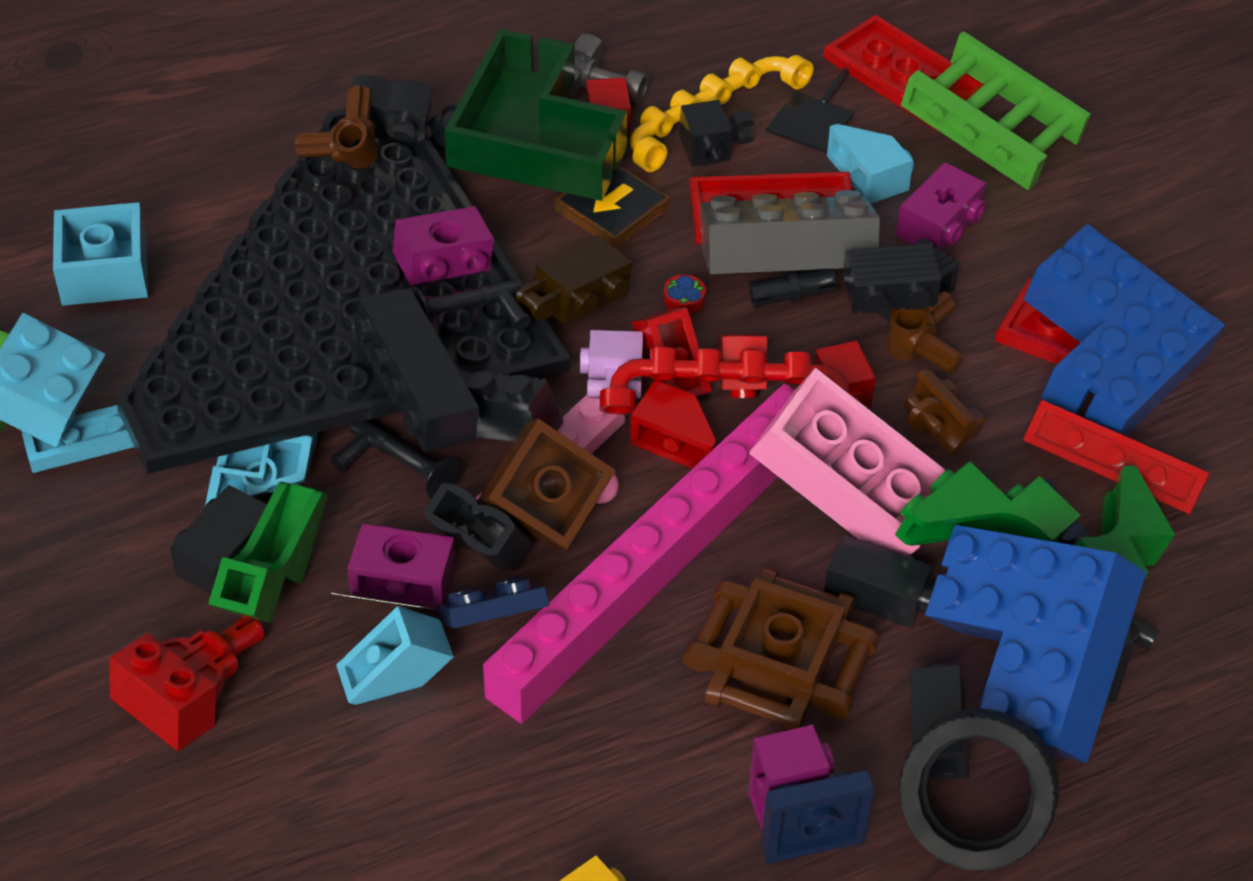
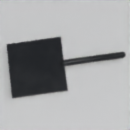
(809, 119)

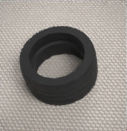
(967, 851)

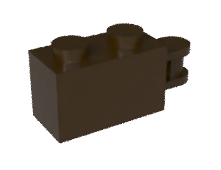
(577, 282)

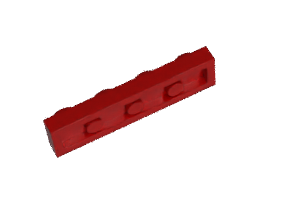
(1107, 452)

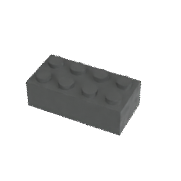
(785, 233)

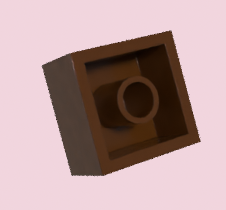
(547, 485)

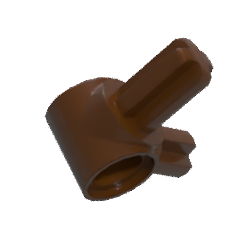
(349, 129)
(914, 335)

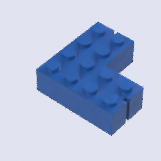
(1132, 330)
(1057, 624)

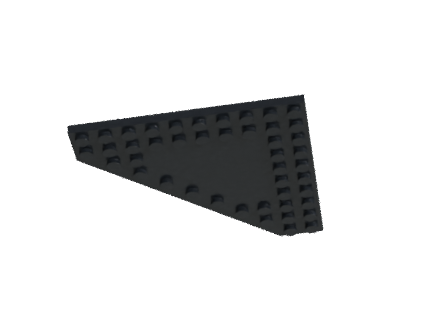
(273, 330)

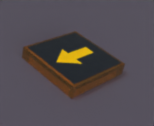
(622, 212)

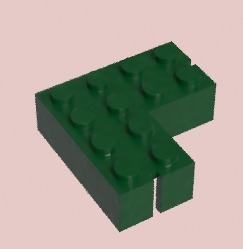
(527, 129)

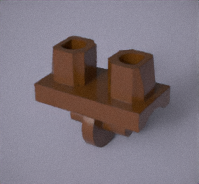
(937, 409)

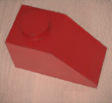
(672, 330)
(731, 346)
(671, 425)

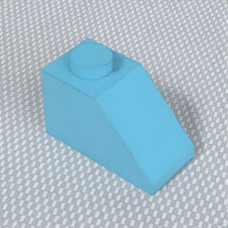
(875, 161)
(394, 657)

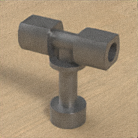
(587, 55)

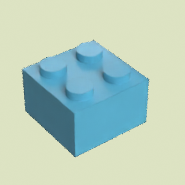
(100, 254)
(44, 378)

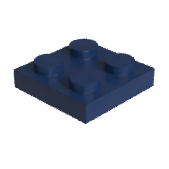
(510, 598)
(816, 816)

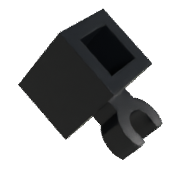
(709, 133)

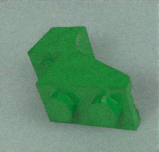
(975, 502)
(1131, 522)
(273, 553)

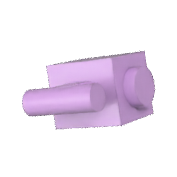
(606, 354)

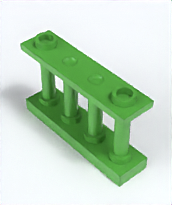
(981, 134)

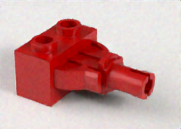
(178, 680)

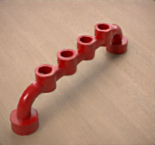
(708, 368)

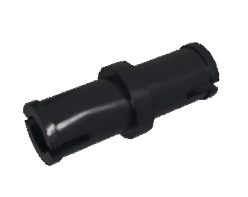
(792, 286)

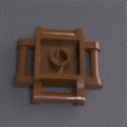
(780, 649)

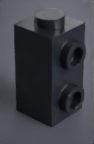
(880, 581)
(934, 694)

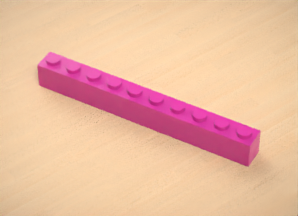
(631, 570)

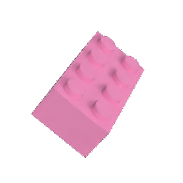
(846, 461)

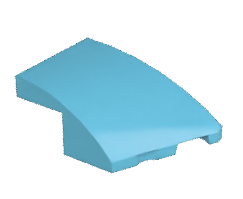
(263, 467)

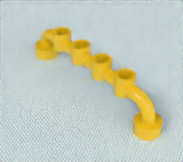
(651, 153)

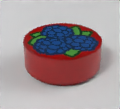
(684, 292)

